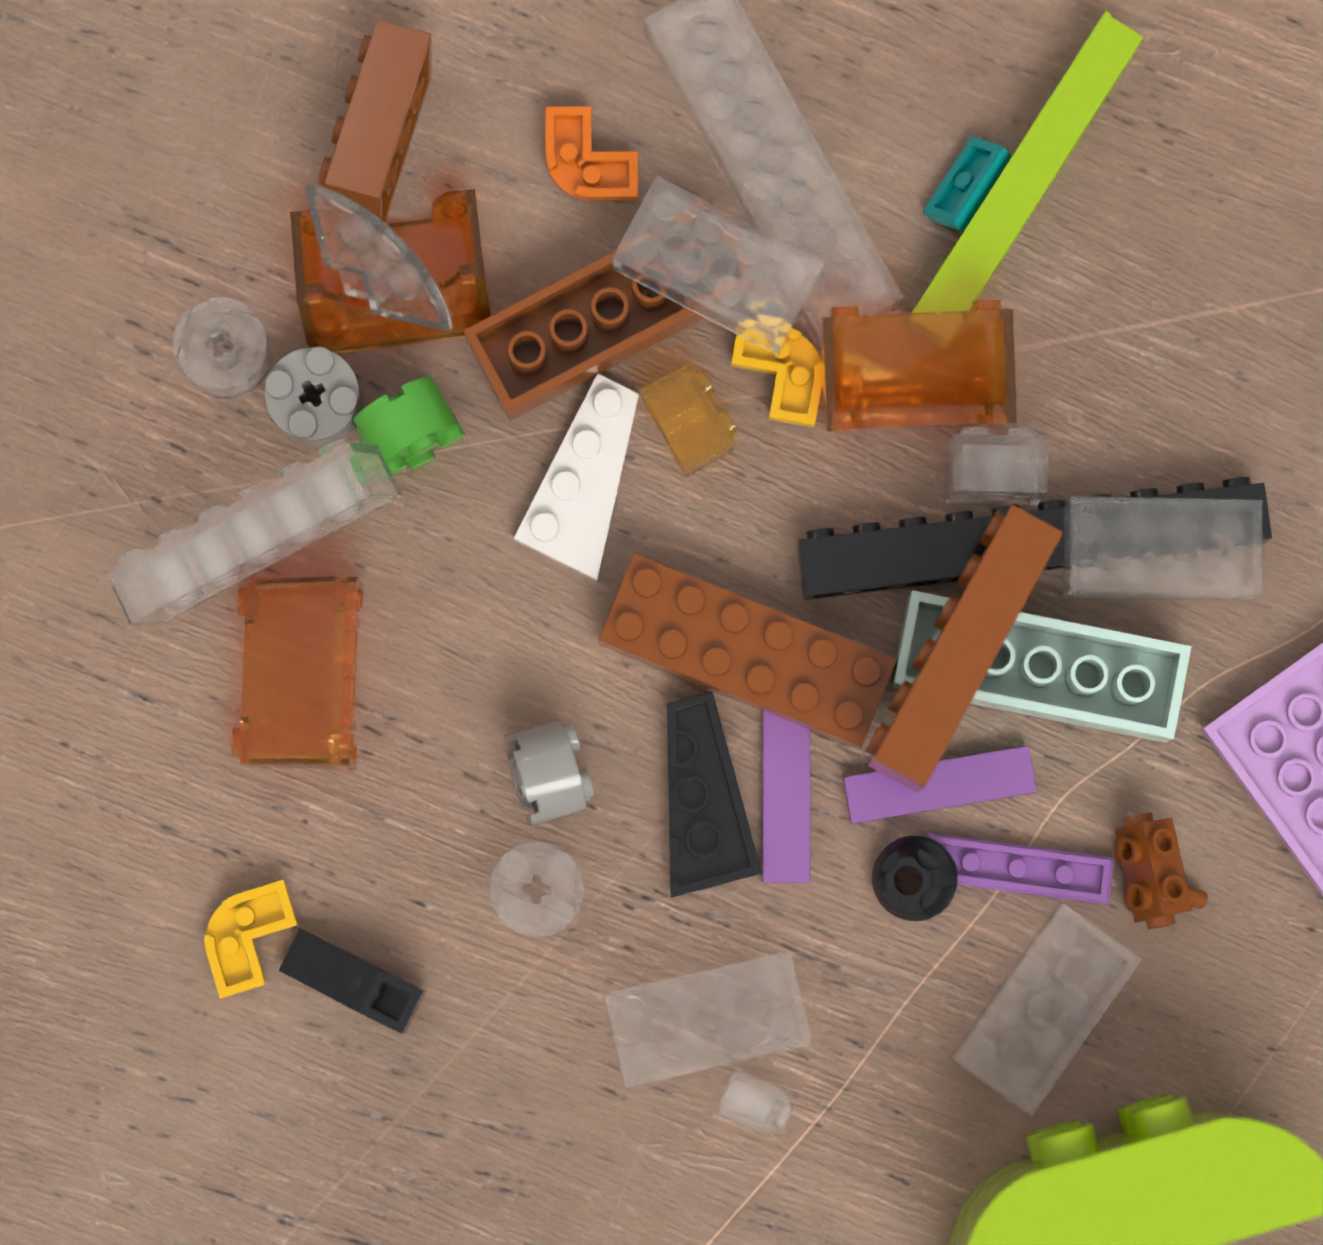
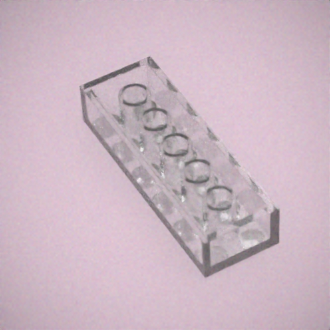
(253, 532)

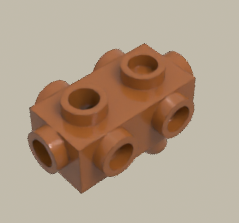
(1154, 871)

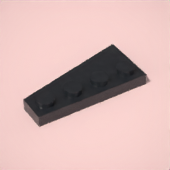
(706, 810)

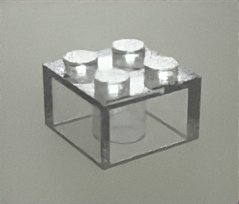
(996, 467)

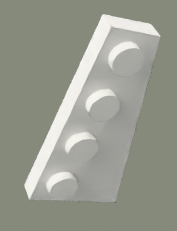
(579, 492)

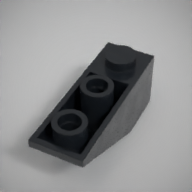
(353, 981)

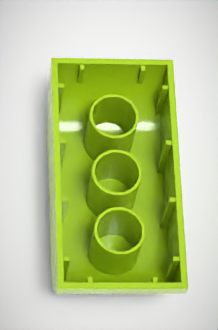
(1155, 1183)

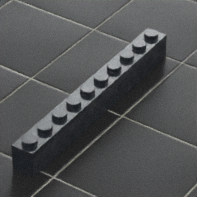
(938, 552)

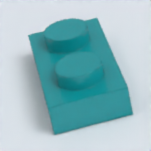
(967, 184)

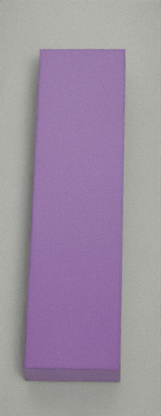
(951, 785)
(786, 801)
(1029, 869)

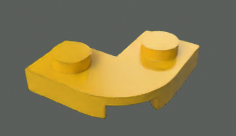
(797, 376)
(232, 935)

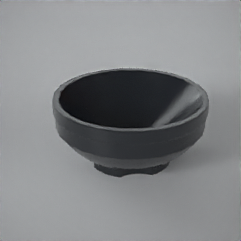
(937, 871)

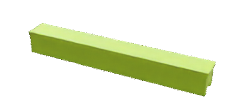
(1032, 168)

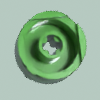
(409, 425)

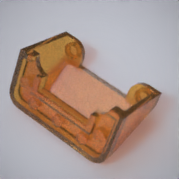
(447, 247)
(918, 368)
(299, 672)

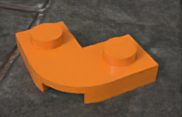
(577, 168)

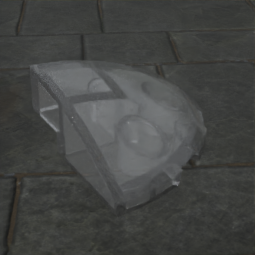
(375, 261)

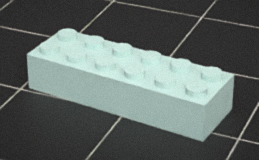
(1067, 672)

